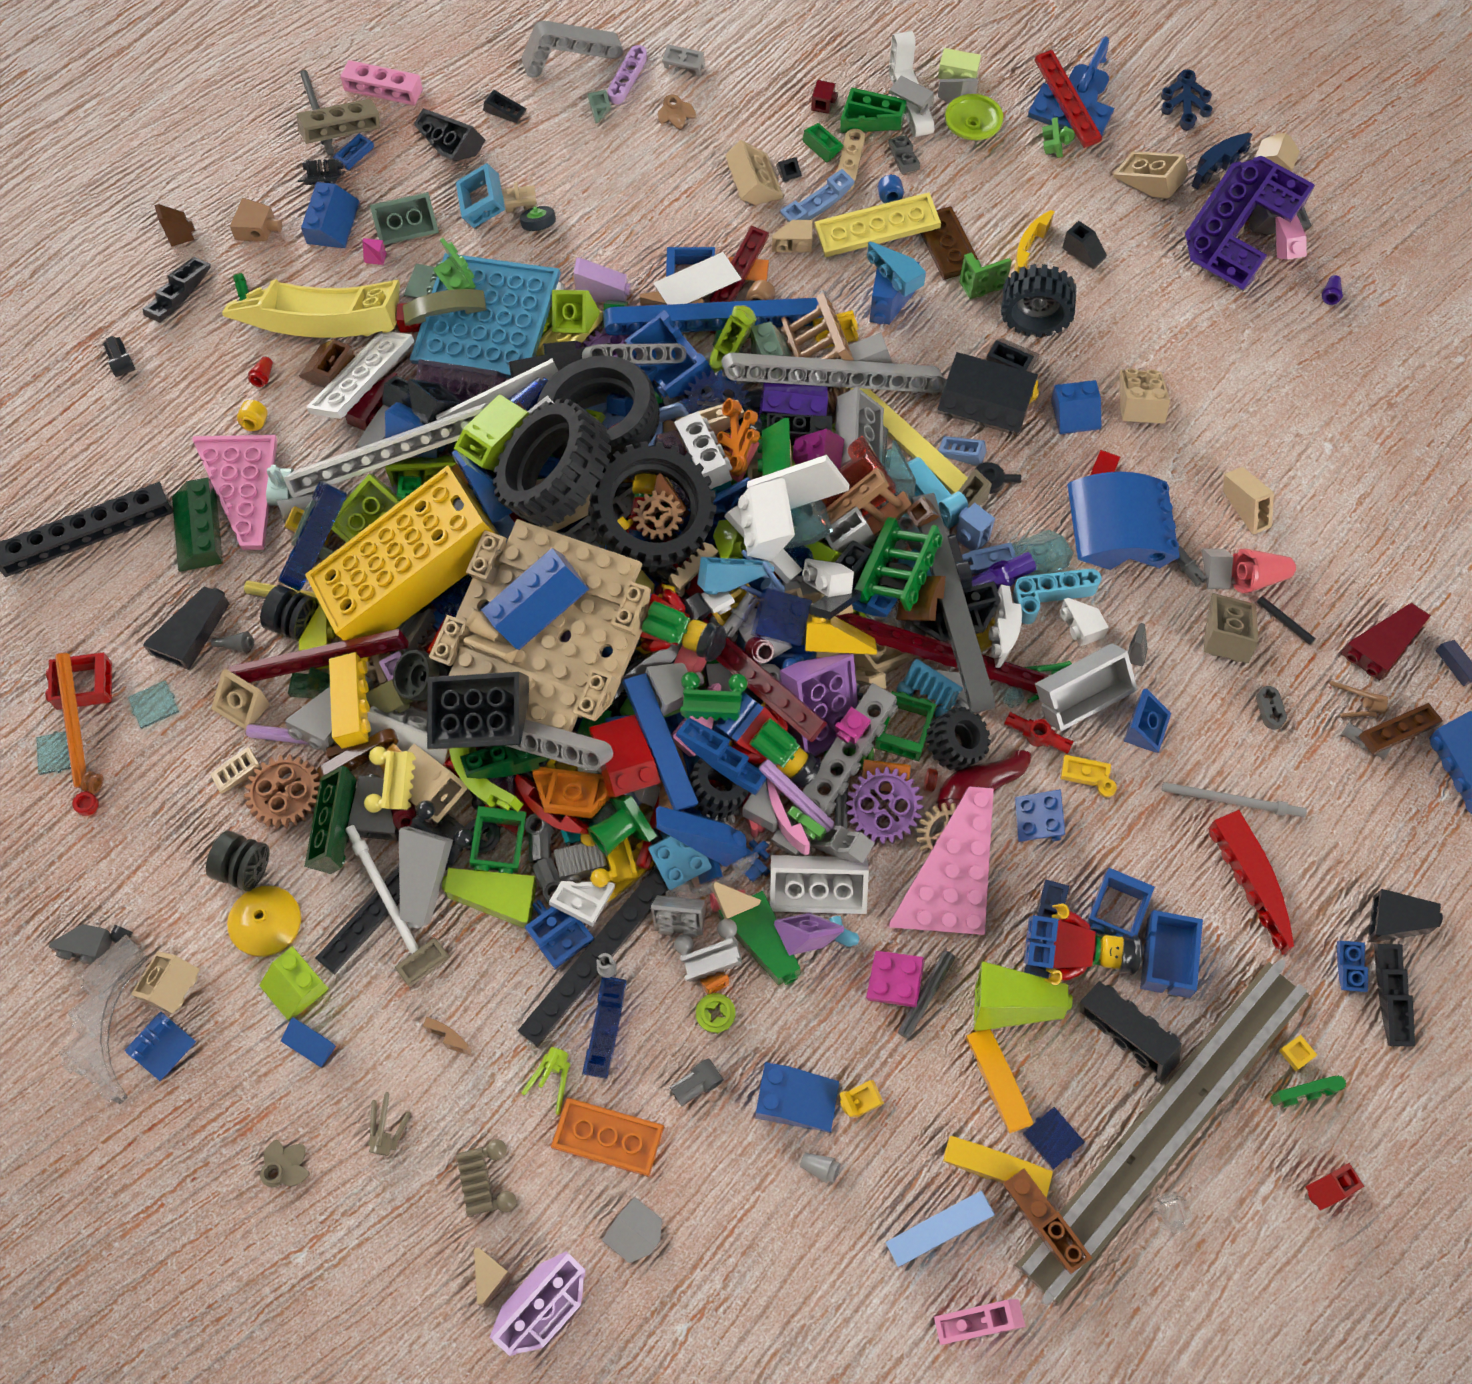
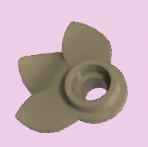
(287, 1162)

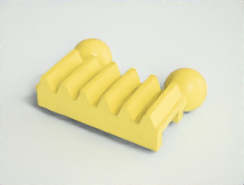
(396, 780)

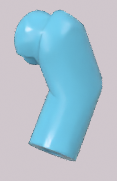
(846, 938)

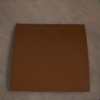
(926, 604)

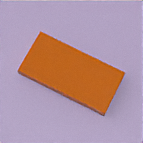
(607, 1137)

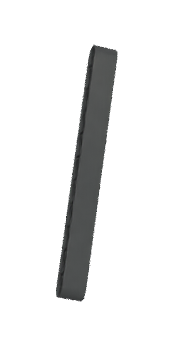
(959, 622)

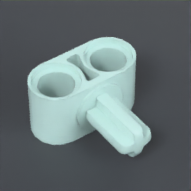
(276, 485)

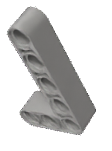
(569, 38)

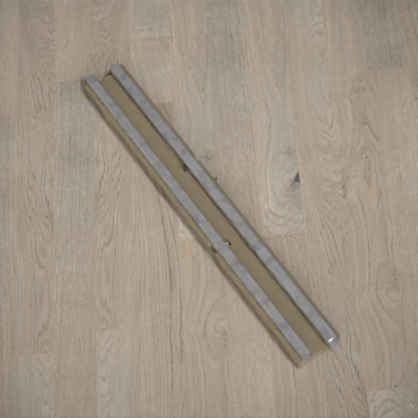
(1168, 1125)

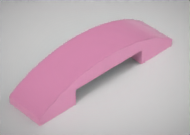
(794, 834)

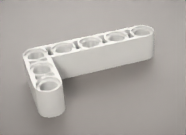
(902, 64)

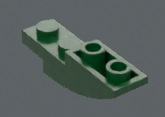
(499, 762)

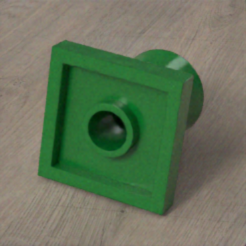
(619, 826)

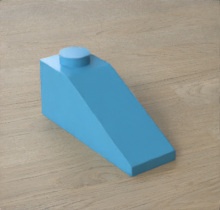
(727, 573)

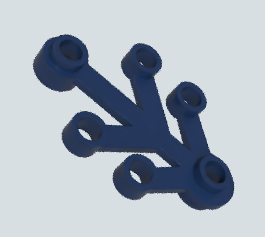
(1187, 80)

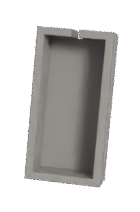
(1086, 686)

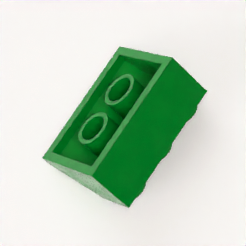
(774, 448)

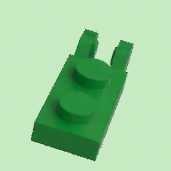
(1311, 1090)

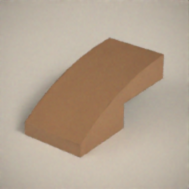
(452, 1039)

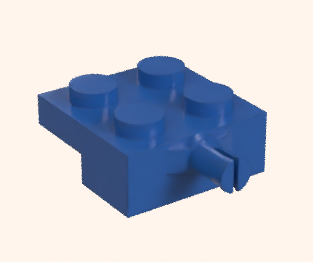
(557, 934)

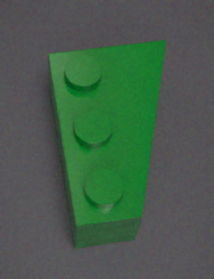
(872, 112)

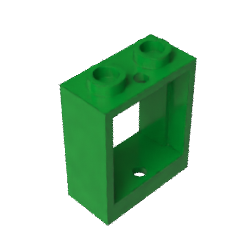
(901, 746)
(499, 816)

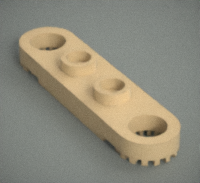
(852, 154)

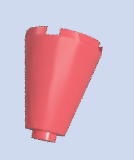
(1260, 569)

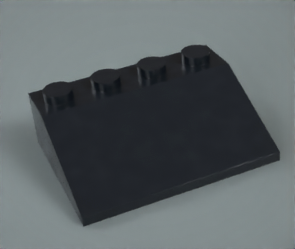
(987, 393)
(476, 710)

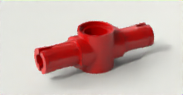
(1028, 727)

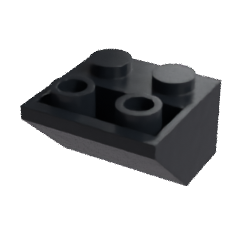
(1012, 355)

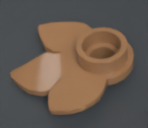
(675, 113)

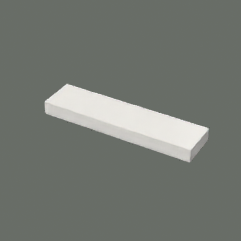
(784, 565)

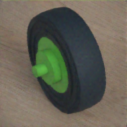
(537, 218)

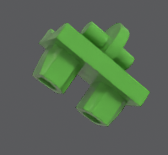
(1059, 136)

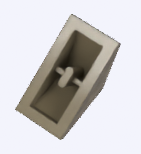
(976, 489)

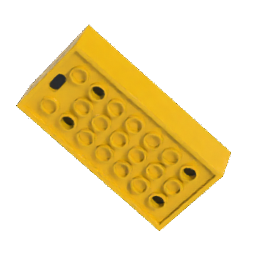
(401, 558)

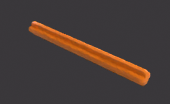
(71, 718)

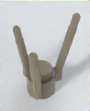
(379, 1140)

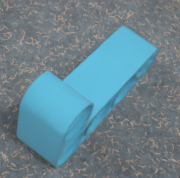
(926, 483)
(1082, 582)

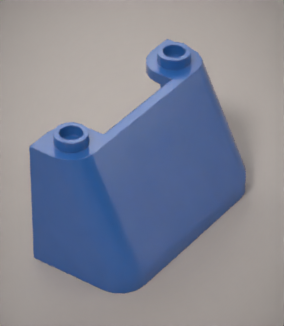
(671, 378)

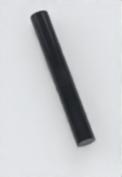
(1286, 620)

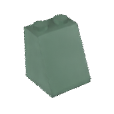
(768, 341)

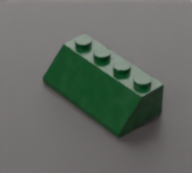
(197, 525)
(330, 820)

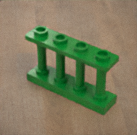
(884, 550)

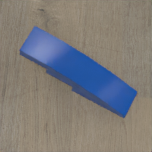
(719, 755)

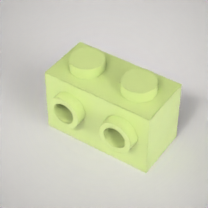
(958, 64)

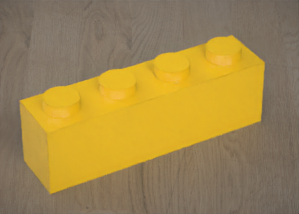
(349, 700)

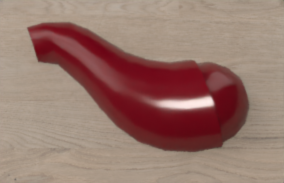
(983, 776)

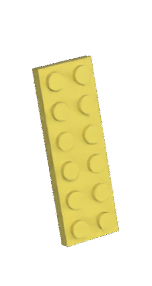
(877, 224)

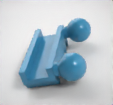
(932, 684)

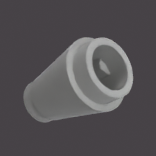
(821, 1166)

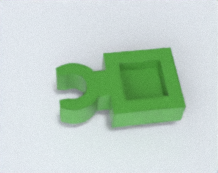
(810, 827)

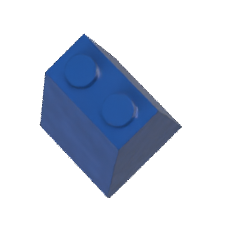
(886, 300)
(400, 419)

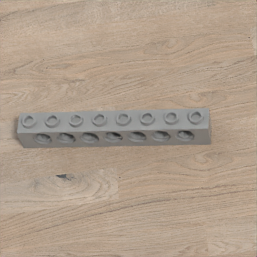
(874, 698)

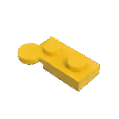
(1089, 773)

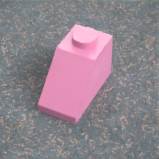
(1290, 239)

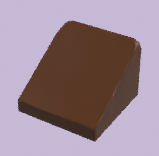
(922, 512)

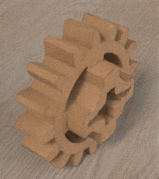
(648, 517)

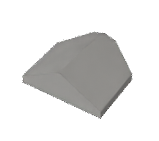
(634, 1232)

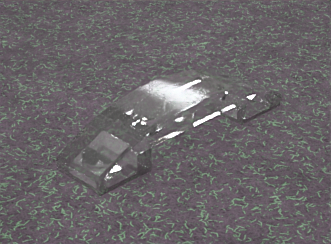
(688, 890)

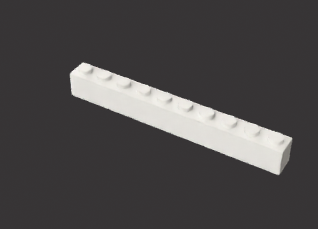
(380, 453)

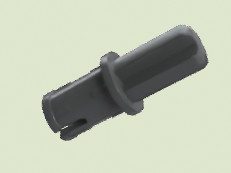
(1190, 568)

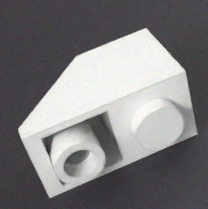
(828, 577)
(1084, 621)

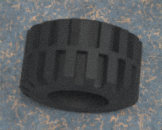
(945, 745)
(710, 799)

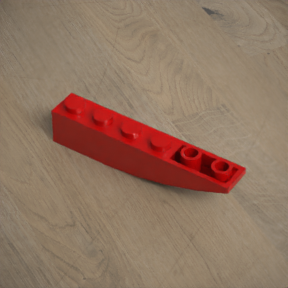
(1255, 874)

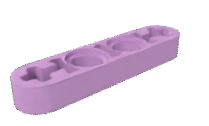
(623, 73)

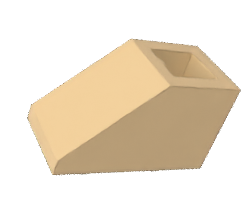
(793, 237)

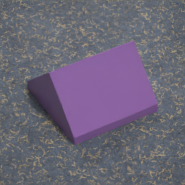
(806, 932)

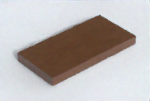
(948, 244)

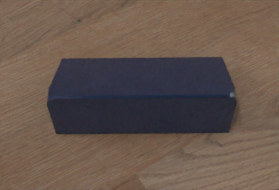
(1456, 660)

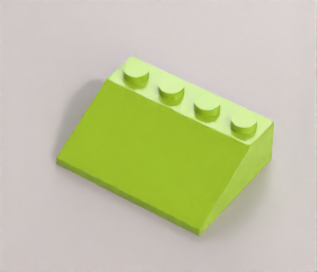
(363, 507)

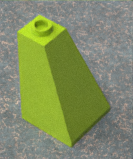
(1016, 998)

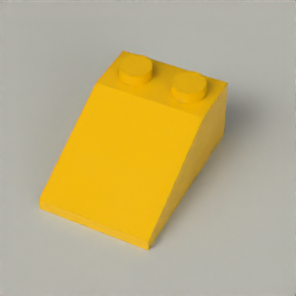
(837, 637)

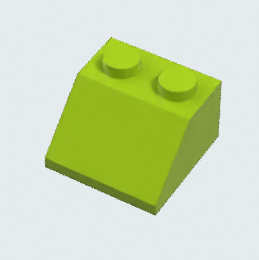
(292, 984)

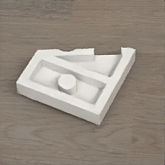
(581, 900)

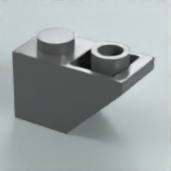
(83, 943)

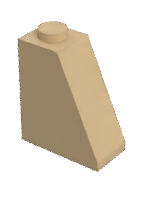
(1250, 499)

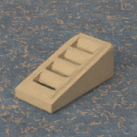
(238, 760)

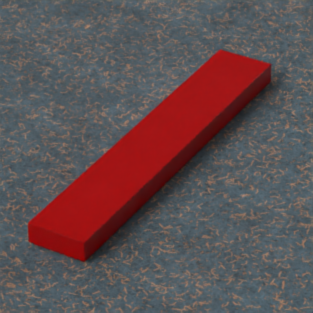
(1068, 99)

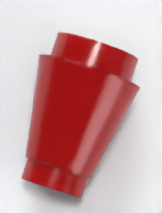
(260, 372)

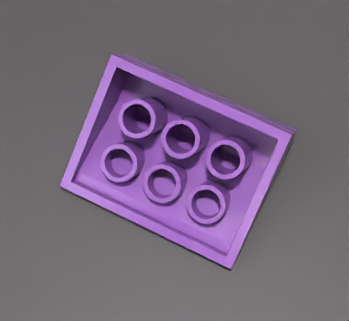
(828, 689)

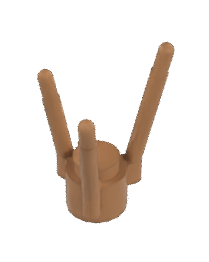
(1373, 702)

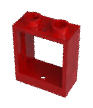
(103, 680)

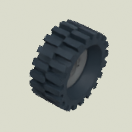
(1039, 300)

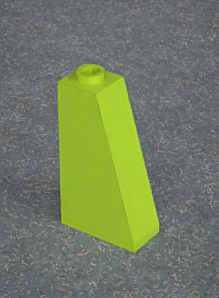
(494, 893)

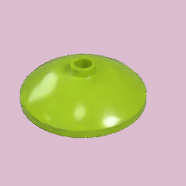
(974, 117)

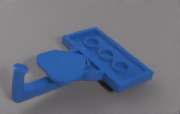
(1088, 84)

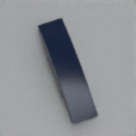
(1052, 894)

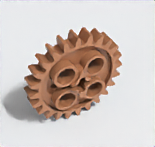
(272, 776)

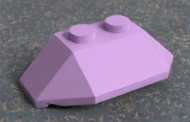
(540, 1305)

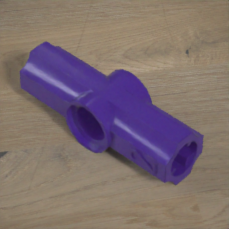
(1006, 572)

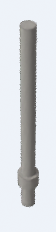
(1279, 807)

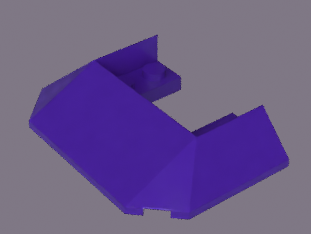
(1244, 186)

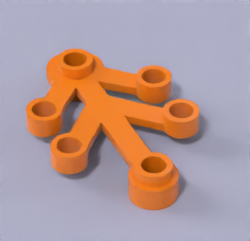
(738, 460)

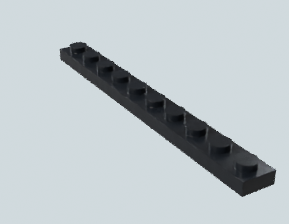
(584, 969)

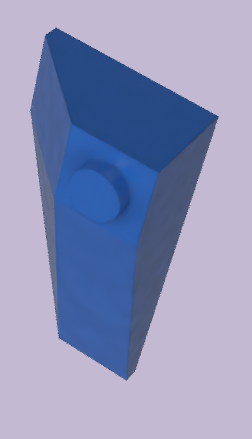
(703, 834)

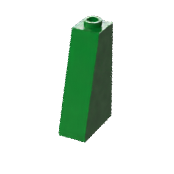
(760, 938)

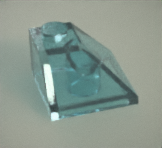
(1048, 551)

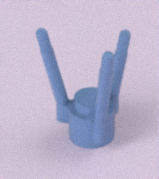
(769, 582)

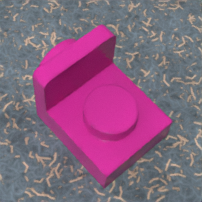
(852, 726)

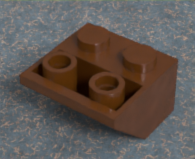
(327, 362)

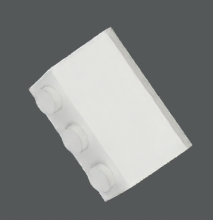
(766, 519)

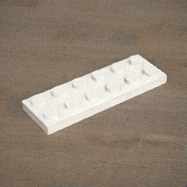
(360, 374)

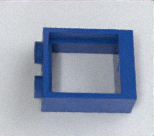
(686, 255)
(1129, 886)

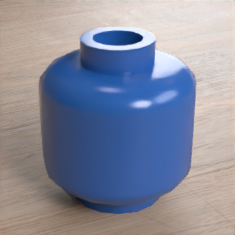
(890, 188)

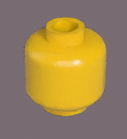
(252, 415)

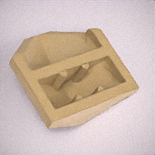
(1280, 150)

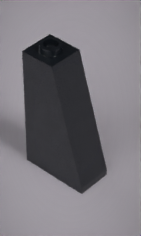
(189, 629)

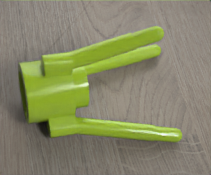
(553, 1062)

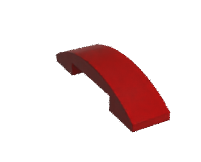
(530, 795)

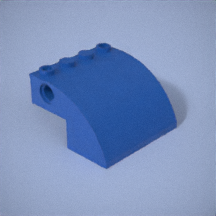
(1123, 519)

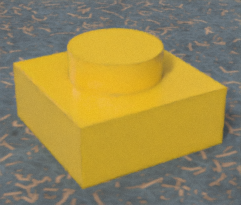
(1298, 1052)

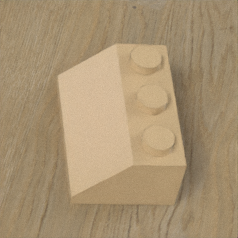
(753, 174)

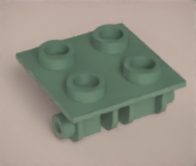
(421, 281)

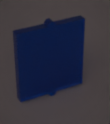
(1053, 1138)

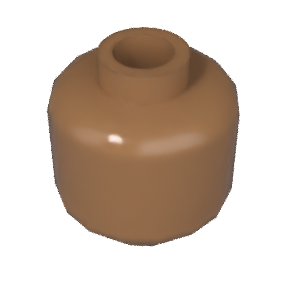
(761, 291)

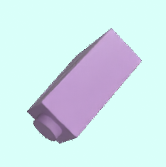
(601, 281)

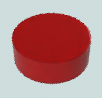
(85, 803)

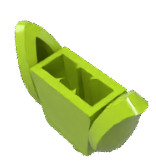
(733, 335)

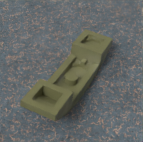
(443, 302)

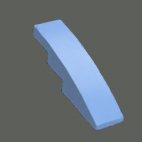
(940, 1228)

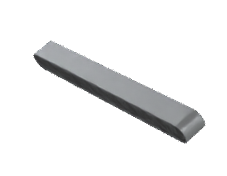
(827, 367)

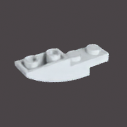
(1006, 626)

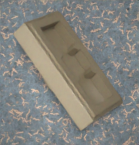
(422, 962)

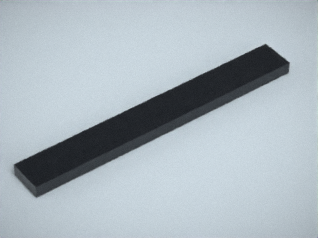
(370, 915)

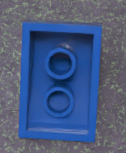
(482, 487)
(796, 1098)

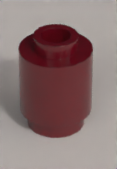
(759, 649)
(403, 818)

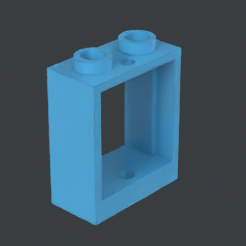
(493, 204)

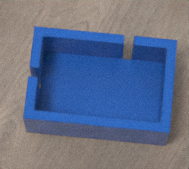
(1171, 954)

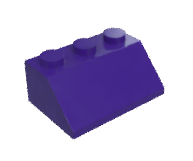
(793, 399)

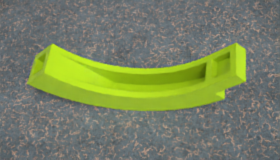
(483, 788)

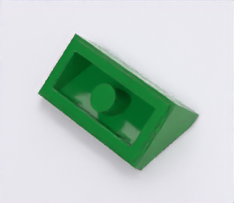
(822, 142)

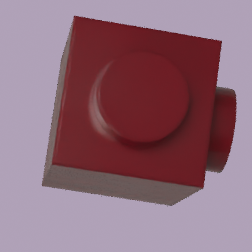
(823, 96)

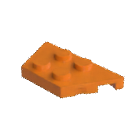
(570, 791)

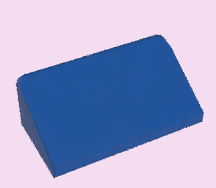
(307, 1042)

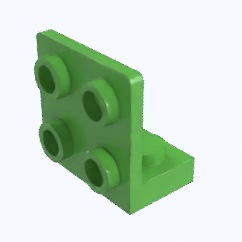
(454, 271)
(983, 280)

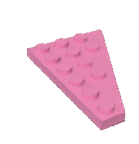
(240, 478)
(954, 879)

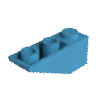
(898, 268)

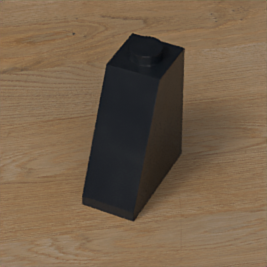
(1402, 916)

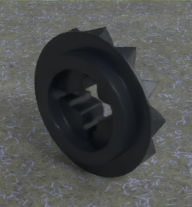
(492, 836)

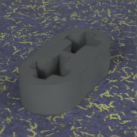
(1273, 707)

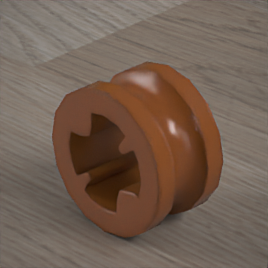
(92, 782)

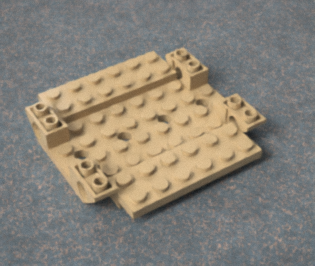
(567, 676)

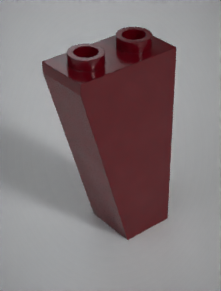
(1384, 642)

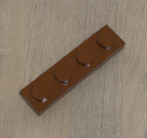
(1400, 728)

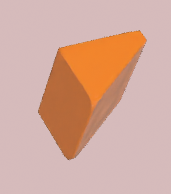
(715, 983)

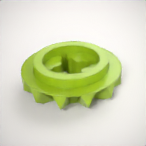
(711, 1002)

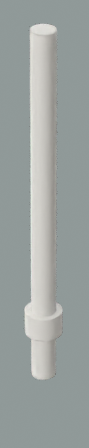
(361, 849)

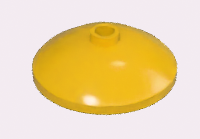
(271, 932)

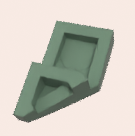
(599, 104)

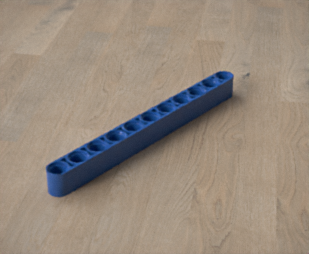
(705, 316)

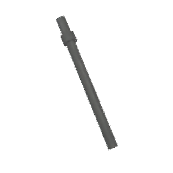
(314, 105)

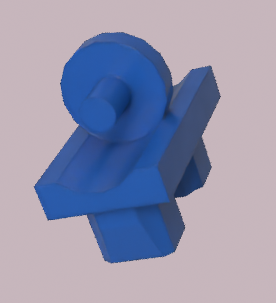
(758, 868)

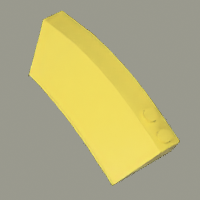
(319, 310)

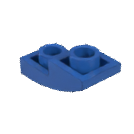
(1351, 966)

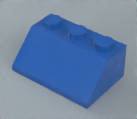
(329, 216)

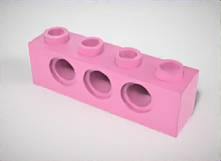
(381, 82)

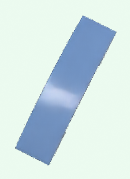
(821, 200)

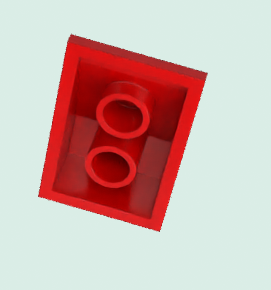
(632, 760)

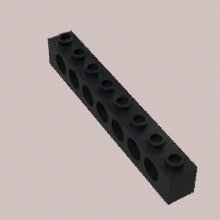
(83, 528)

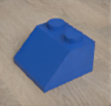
(1077, 407)

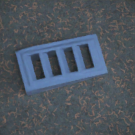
(974, 456)

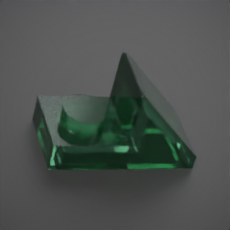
(309, 684)

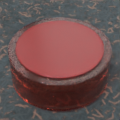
(930, 780)

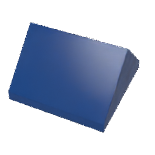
(1148, 723)

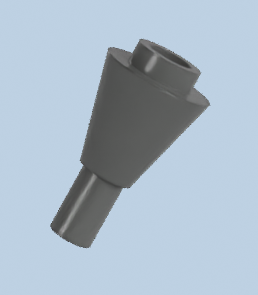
(239, 642)

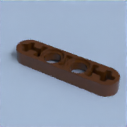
(359, 753)

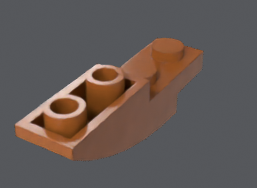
(1047, 1222)

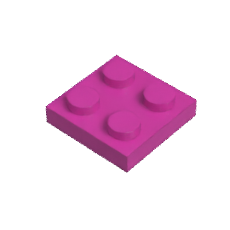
(895, 978)

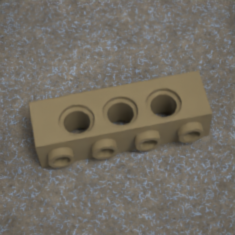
(338, 121)

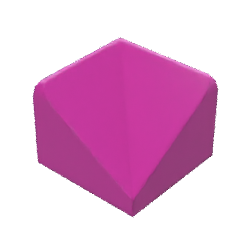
(374, 251)

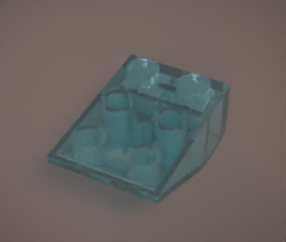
(900, 473)

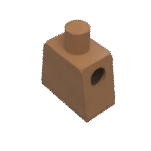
(254, 221)

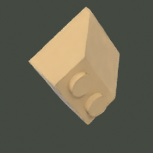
(166, 982)

